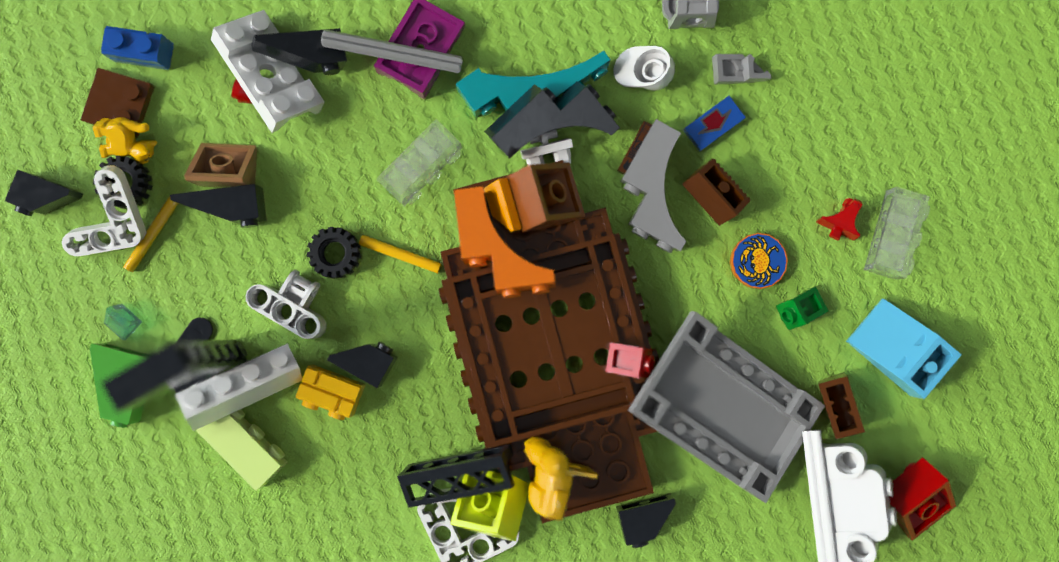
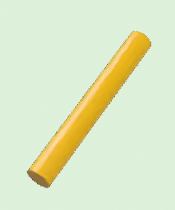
(151, 234)
(400, 254)

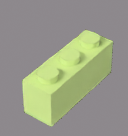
(244, 448)

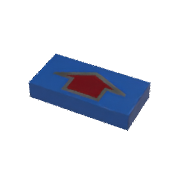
(714, 123)

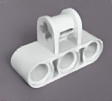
(293, 296)

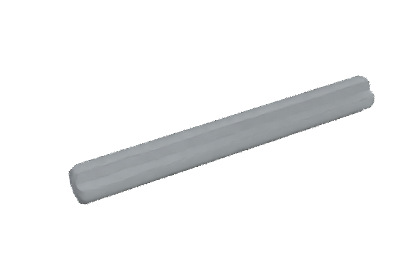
(391, 51)

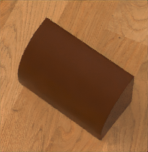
(841, 406)

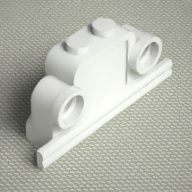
(846, 500)

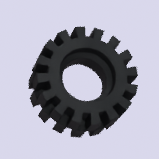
(138, 174)
(318, 246)

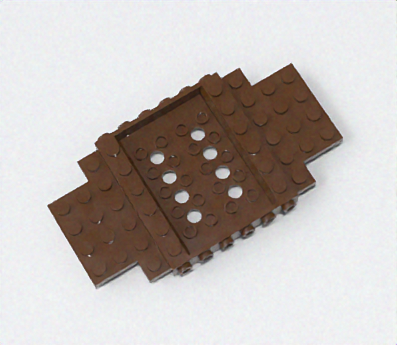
(577, 411)

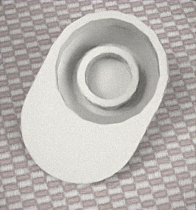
(645, 67)

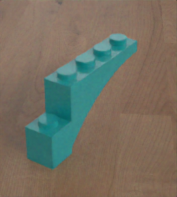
(485, 90)

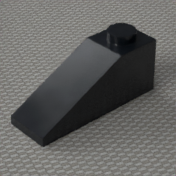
(301, 50)
(236, 204)

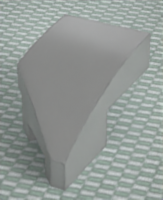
(737, 69)

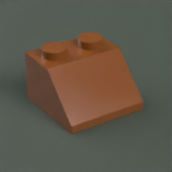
(545, 196)

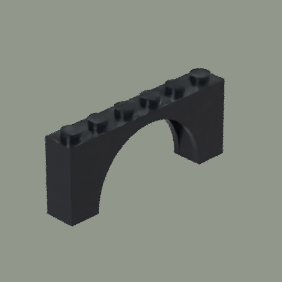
(172, 366)

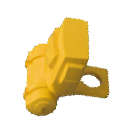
(552, 478)

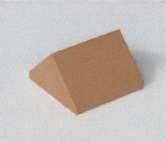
(223, 165)

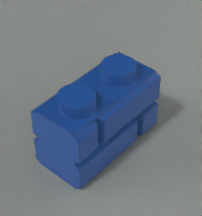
(137, 47)

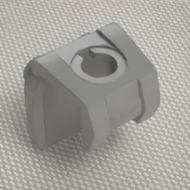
(690, 13)

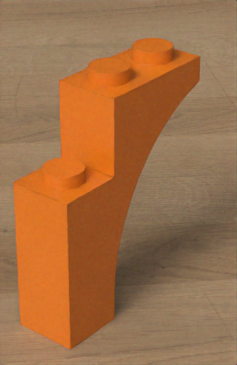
(482, 244)

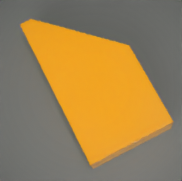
(502, 204)

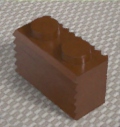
(716, 192)

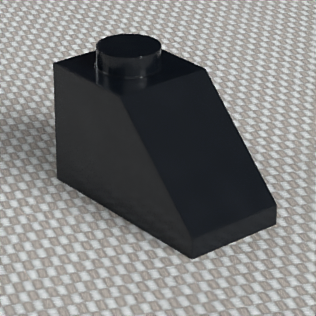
(38, 194)
(366, 362)
(644, 519)

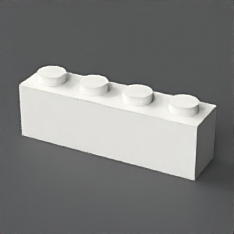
(239, 387)

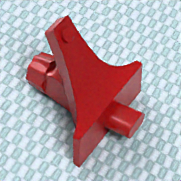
(844, 221)

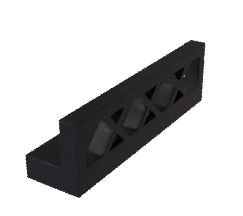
(457, 465)

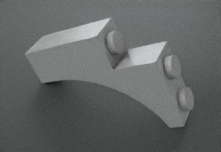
(647, 177)

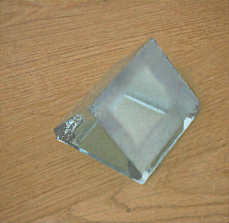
(121, 321)

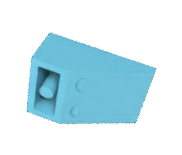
(903, 349)

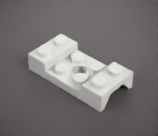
(274, 98)

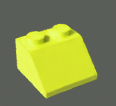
(492, 513)

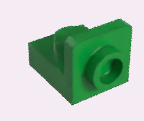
(802, 308)

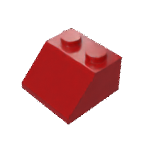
(920, 497)

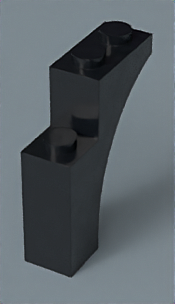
(542, 112)

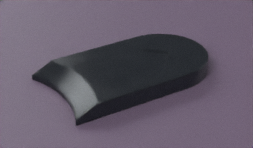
(197, 330)

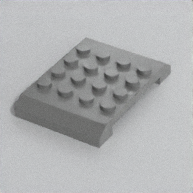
(726, 407)

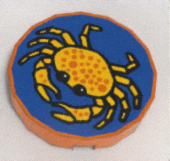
(758, 261)

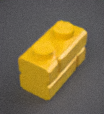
(329, 391)

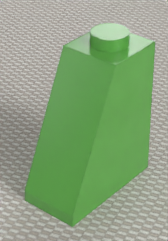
(106, 362)

